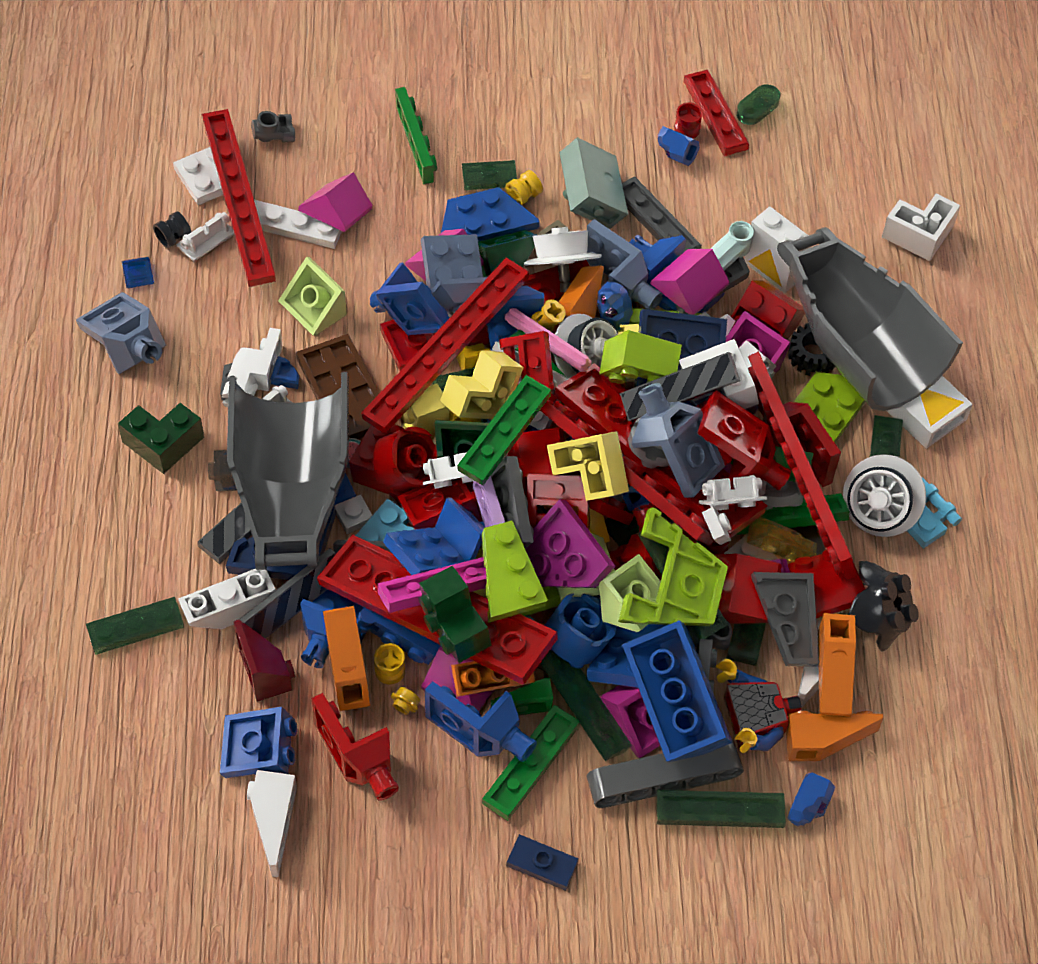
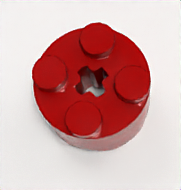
(401, 456)

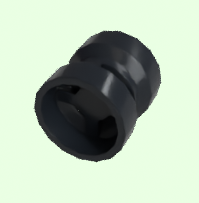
(171, 229)

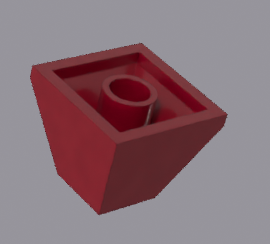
(263, 663)

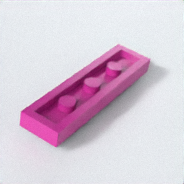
(405, 591)

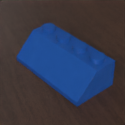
(677, 693)

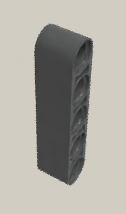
(644, 776)

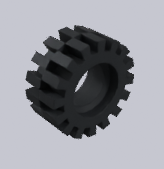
(803, 358)

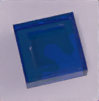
(137, 272)

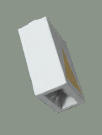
(770, 230)
(933, 412)

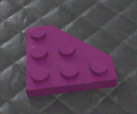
(566, 551)

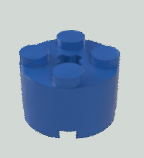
(580, 630)

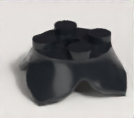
(885, 604)

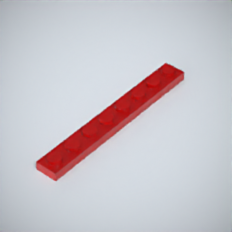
(238, 198)
(445, 346)

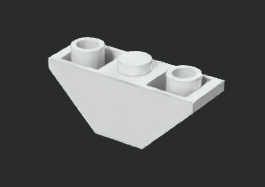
(226, 601)

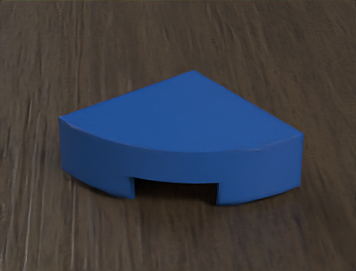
(284, 374)

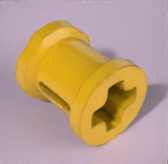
(547, 314)

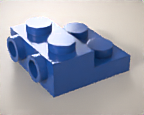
(257, 742)

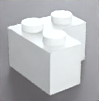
(919, 229)
(742, 392)

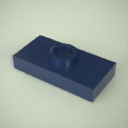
(542, 862)

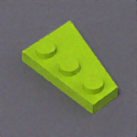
(510, 576)

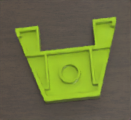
(689, 582)

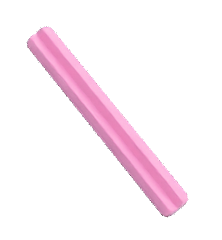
(557, 345)

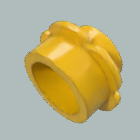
(405, 701)

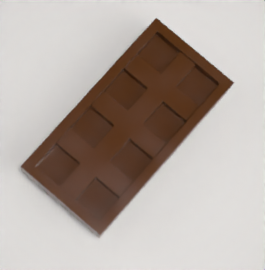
(323, 369)

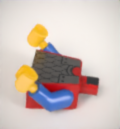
(755, 708)

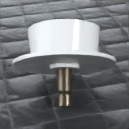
(561, 250)

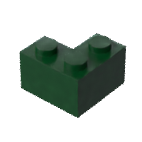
(161, 441)
(452, 616)

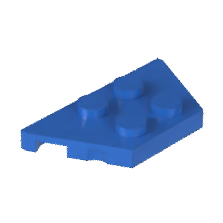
(488, 214)

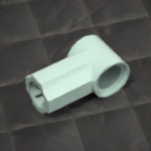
(734, 243)

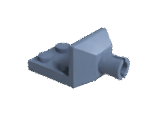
(622, 264)
(452, 268)
(125, 331)
(675, 430)

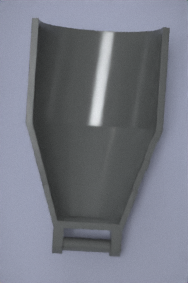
(867, 322)
(288, 470)

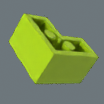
(638, 355)

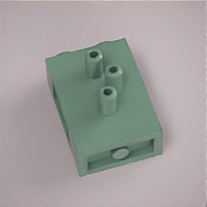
(593, 183)

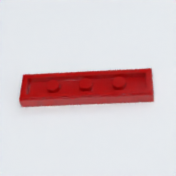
(716, 112)

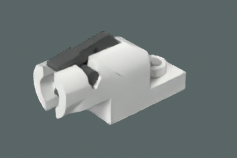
(252, 366)

